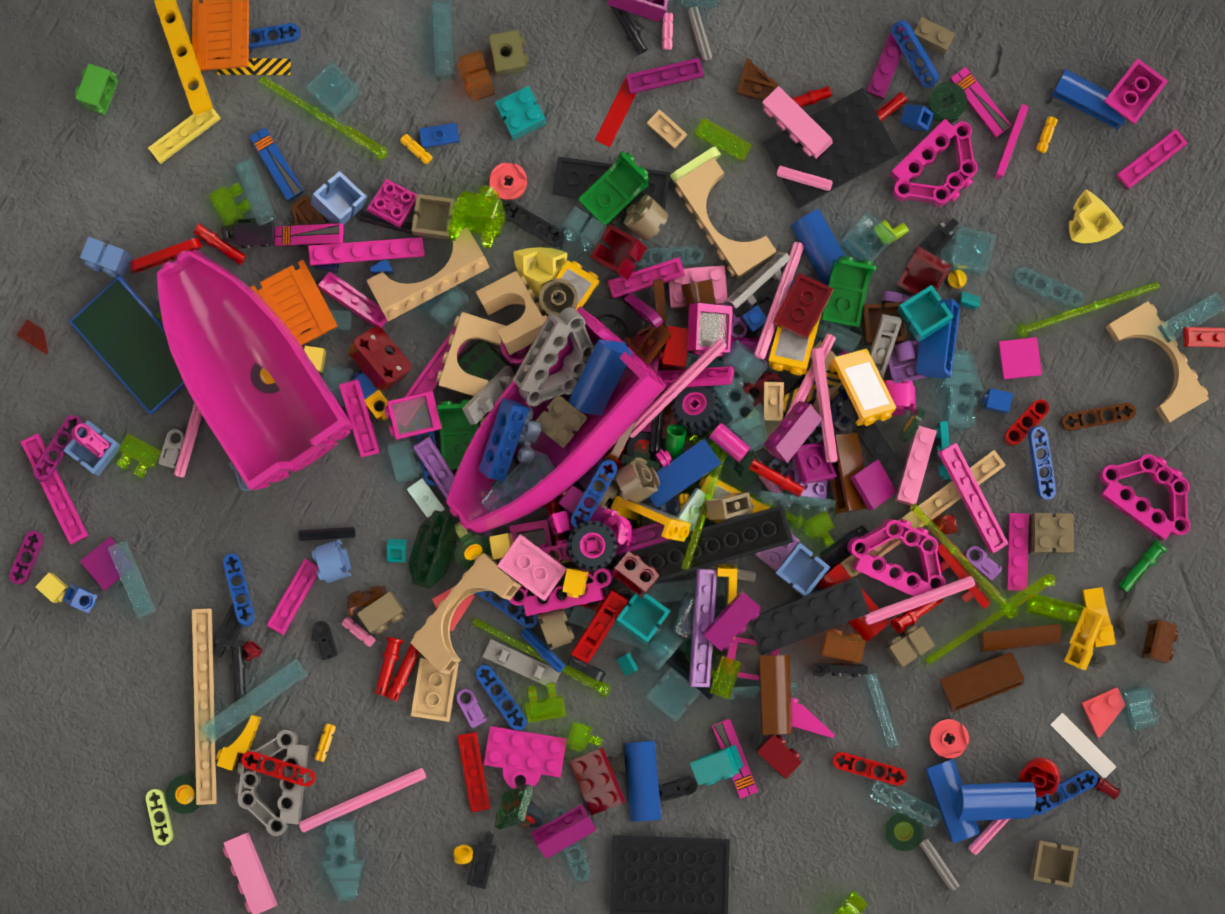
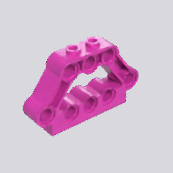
(927, 193)
(1177, 500)
(881, 535)
(593, 590)

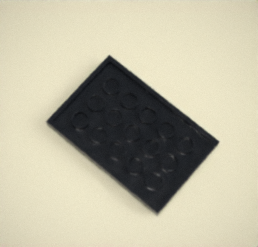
(857, 147)
(669, 875)

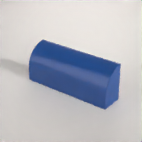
(1087, 98)
(818, 243)
(937, 350)
(599, 377)
(684, 472)
(642, 781)
(945, 785)
(995, 801)

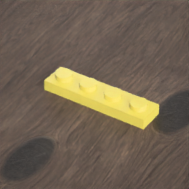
(183, 134)

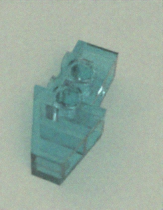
(963, 374)
(750, 429)
(518, 482)
(345, 877)

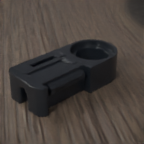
(325, 642)
(587, 669)
(675, 789)

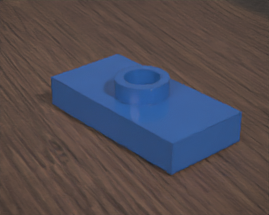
(439, 135)

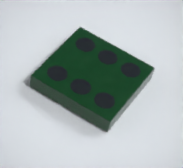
(481, 362)

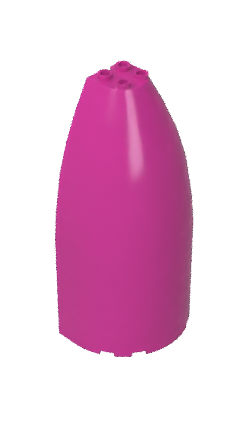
(216, 337)
(631, 397)

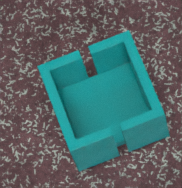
(521, 112)
(923, 313)
(642, 617)
(717, 765)

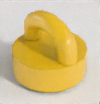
(956, 279)
(463, 854)

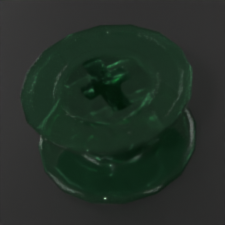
(939, 97)
(733, 476)

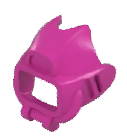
(619, 525)

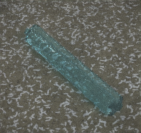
(882, 710)

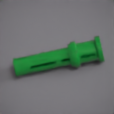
(1147, 559)

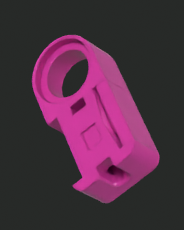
(92, 440)

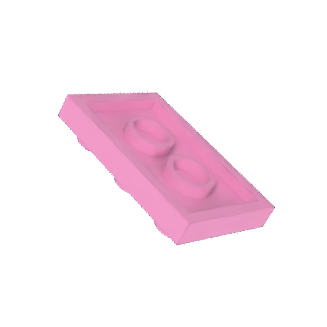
(716, 273)
(532, 567)

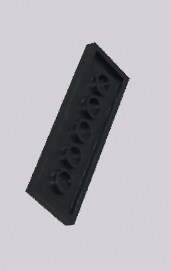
(576, 176)
(808, 615)

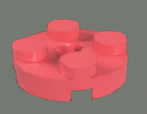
(510, 171)
(958, 744)

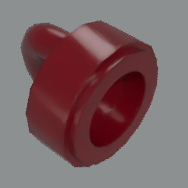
(253, 649)

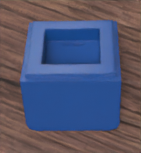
(382, 266)

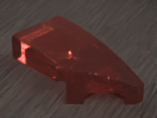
(33, 335)

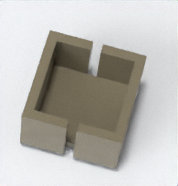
(434, 216)
(561, 420)
(1051, 532)
(381, 613)
(906, 648)
(1053, 862)

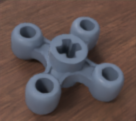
(528, 436)

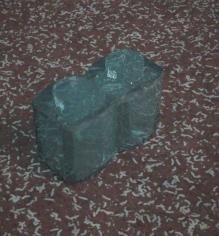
(1140, 707)

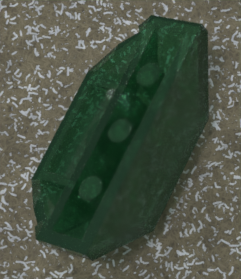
(432, 549)

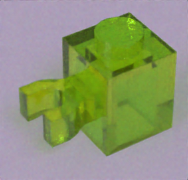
(819, 526)
(580, 736)

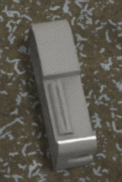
(170, 450)

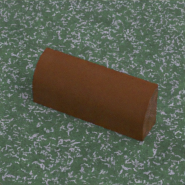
(698, 293)
(846, 466)
(1019, 638)
(982, 682)
(775, 694)

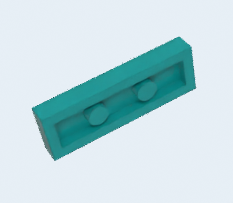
(943, 436)

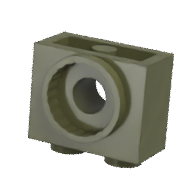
(512, 42)

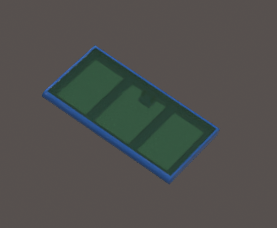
(130, 344)

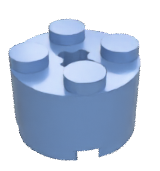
(332, 561)

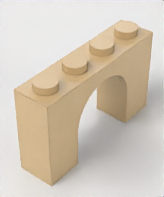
(511, 291)
(468, 328)

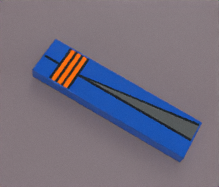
(276, 164)

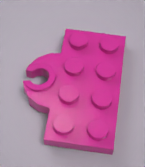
(524, 754)

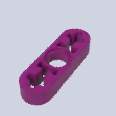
(26, 572)

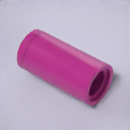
(729, 442)

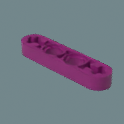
(643, 310)
(55, 447)

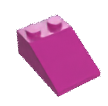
(1135, 91)

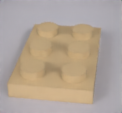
(433, 692)

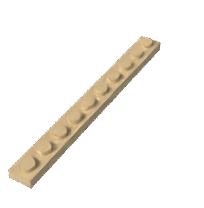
(933, 506)
(204, 705)

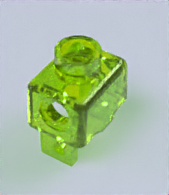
(479, 212)

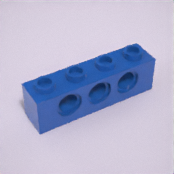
(503, 439)

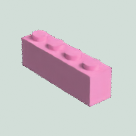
(797, 123)
(915, 466)
(250, 874)

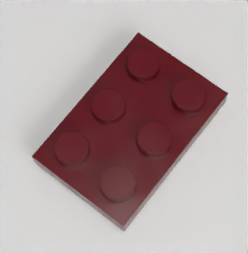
(803, 306)
(597, 781)

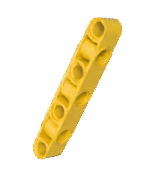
(186, 65)

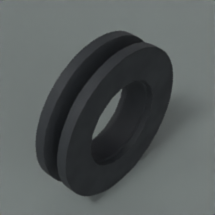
(617, 310)

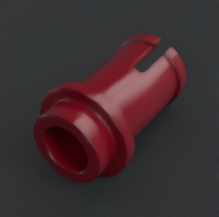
(1107, 788)

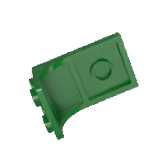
(615, 189)
(850, 287)
(455, 432)

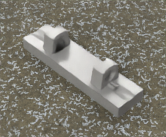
(746, 290)
(883, 345)
(487, 397)
(520, 663)

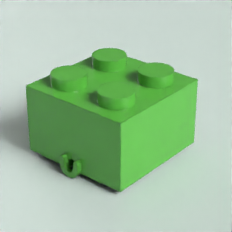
(96, 89)

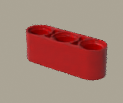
(1034, 418)

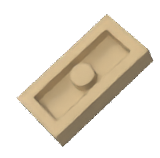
(666, 129)
(773, 401)

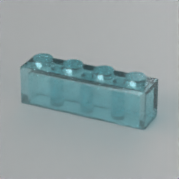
(443, 41)

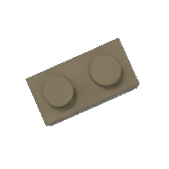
(933, 36)
(728, 505)

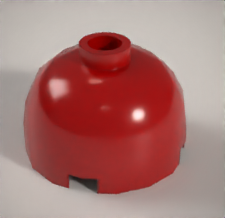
(1043, 774)

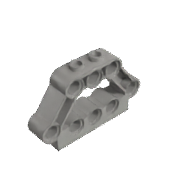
(533, 376)
(259, 807)

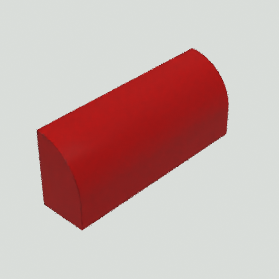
(859, 624)

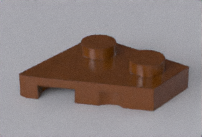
(755, 82)
(306, 214)
(648, 342)
(365, 598)

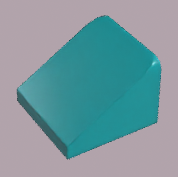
(969, 301)
(396, 550)
(627, 664)

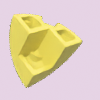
(1092, 220)
(539, 266)

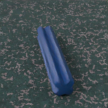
(543, 650)

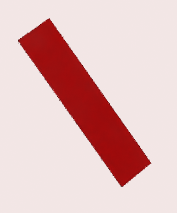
(615, 115)

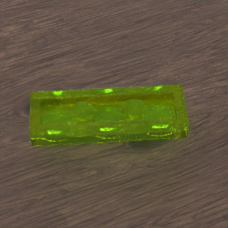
(723, 139)
(1054, 608)

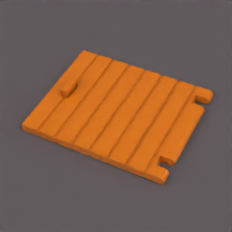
(220, 31)
(297, 302)

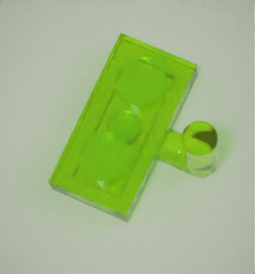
(725, 677)

